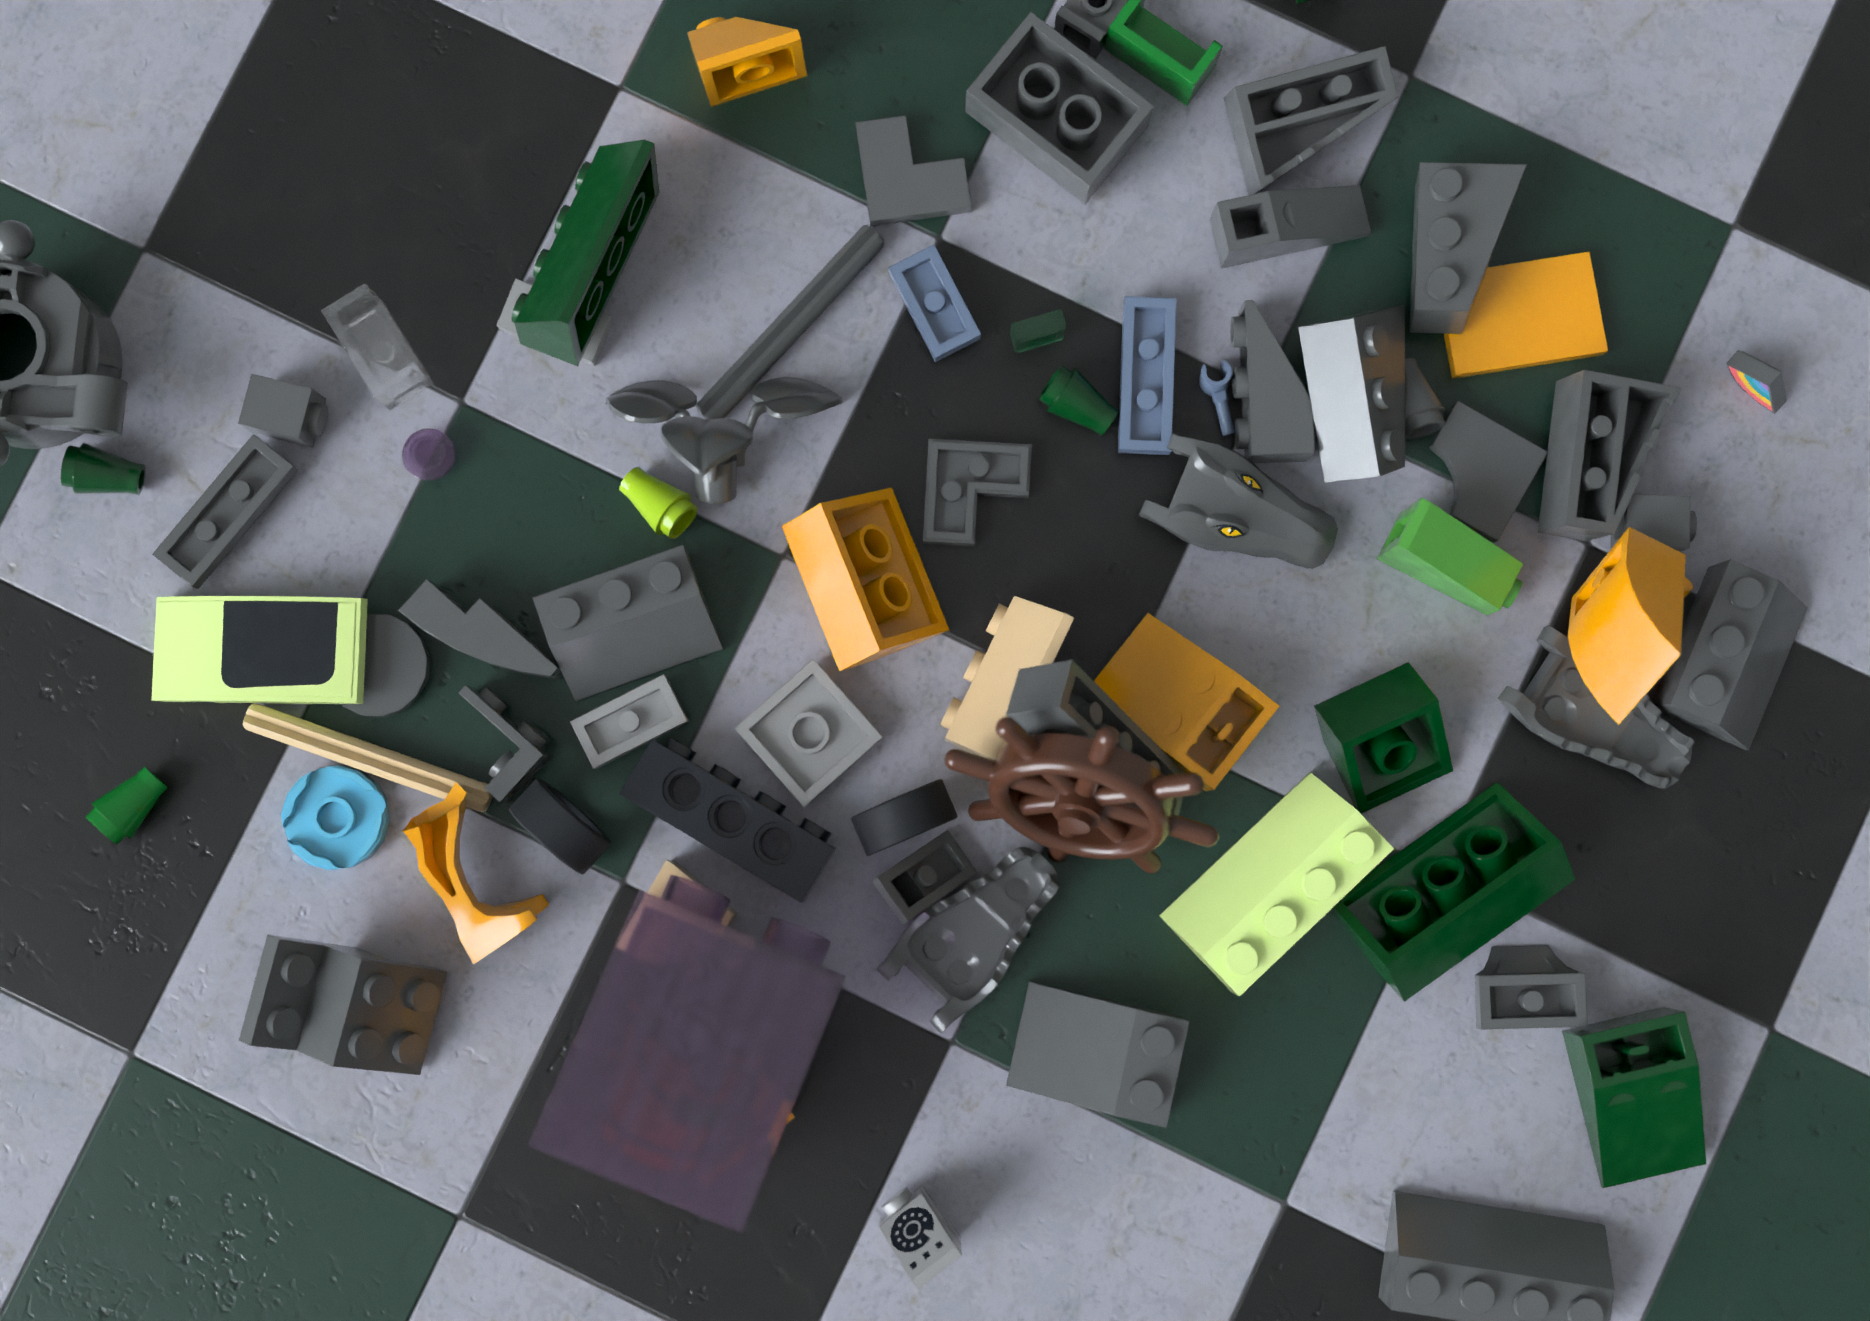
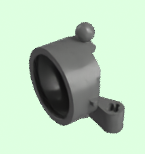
(77, 362)

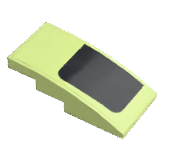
(260, 649)

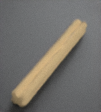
(363, 755)

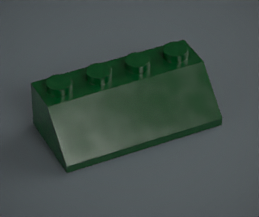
(588, 251)
(1454, 890)

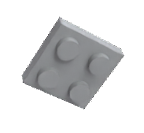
(808, 733)

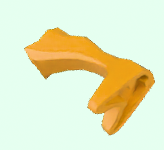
(437, 845)

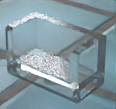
(377, 346)

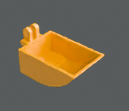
(1628, 621)

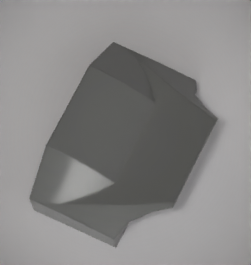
(1529, 990)

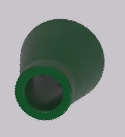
(1076, 400)
(97, 471)

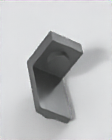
(511, 770)

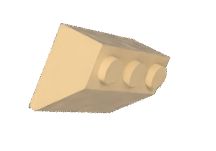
(1023, 638)

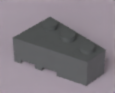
(1597, 449)

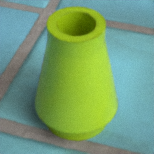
(661, 504)

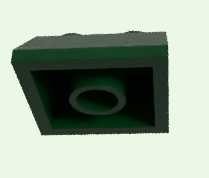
(1385, 737)

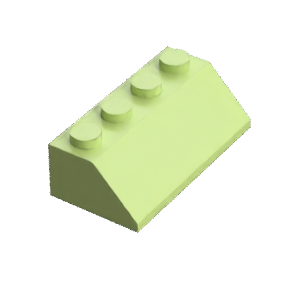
(1275, 883)

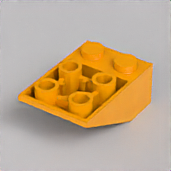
(1185, 700)

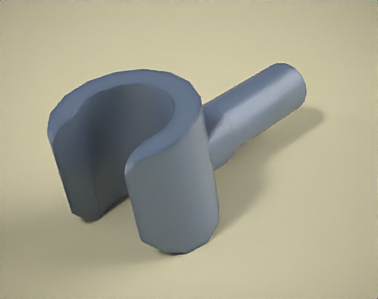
(1218, 390)

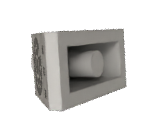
(919, 1235)

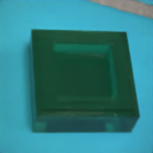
(1038, 331)

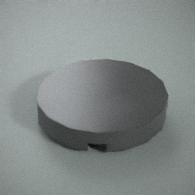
(394, 667)

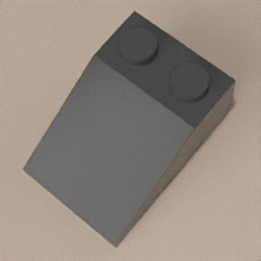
(1098, 1053)

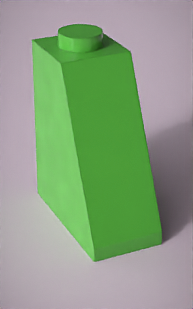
(1451, 558)

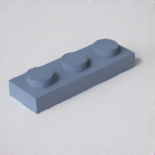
(1147, 375)

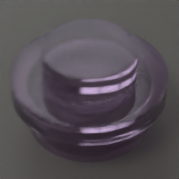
(428, 454)

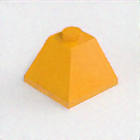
(745, 57)

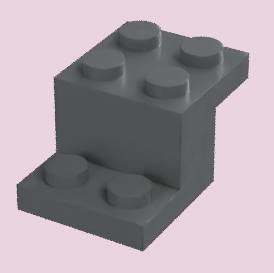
(342, 1005)

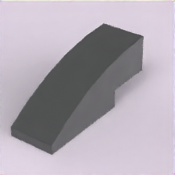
(477, 632)

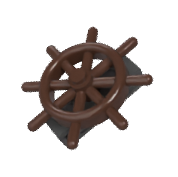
(1081, 774)

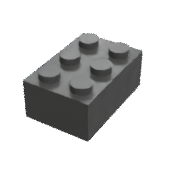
(1058, 107)

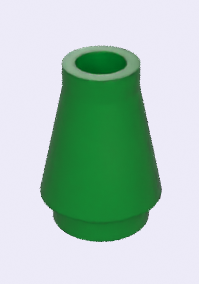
(126, 806)

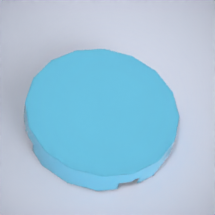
(335, 817)

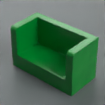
(1160, 51)

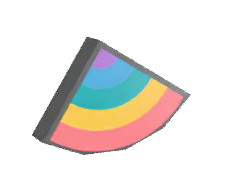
(1758, 380)

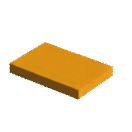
(1530, 317)

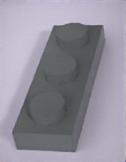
(225, 512)

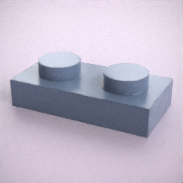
(934, 303)

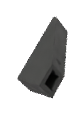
(1287, 222)
(1275, 404)

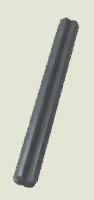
(791, 324)

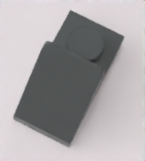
(924, 877)

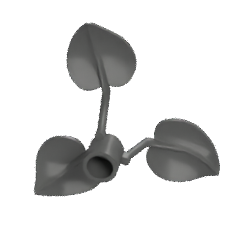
(716, 445)

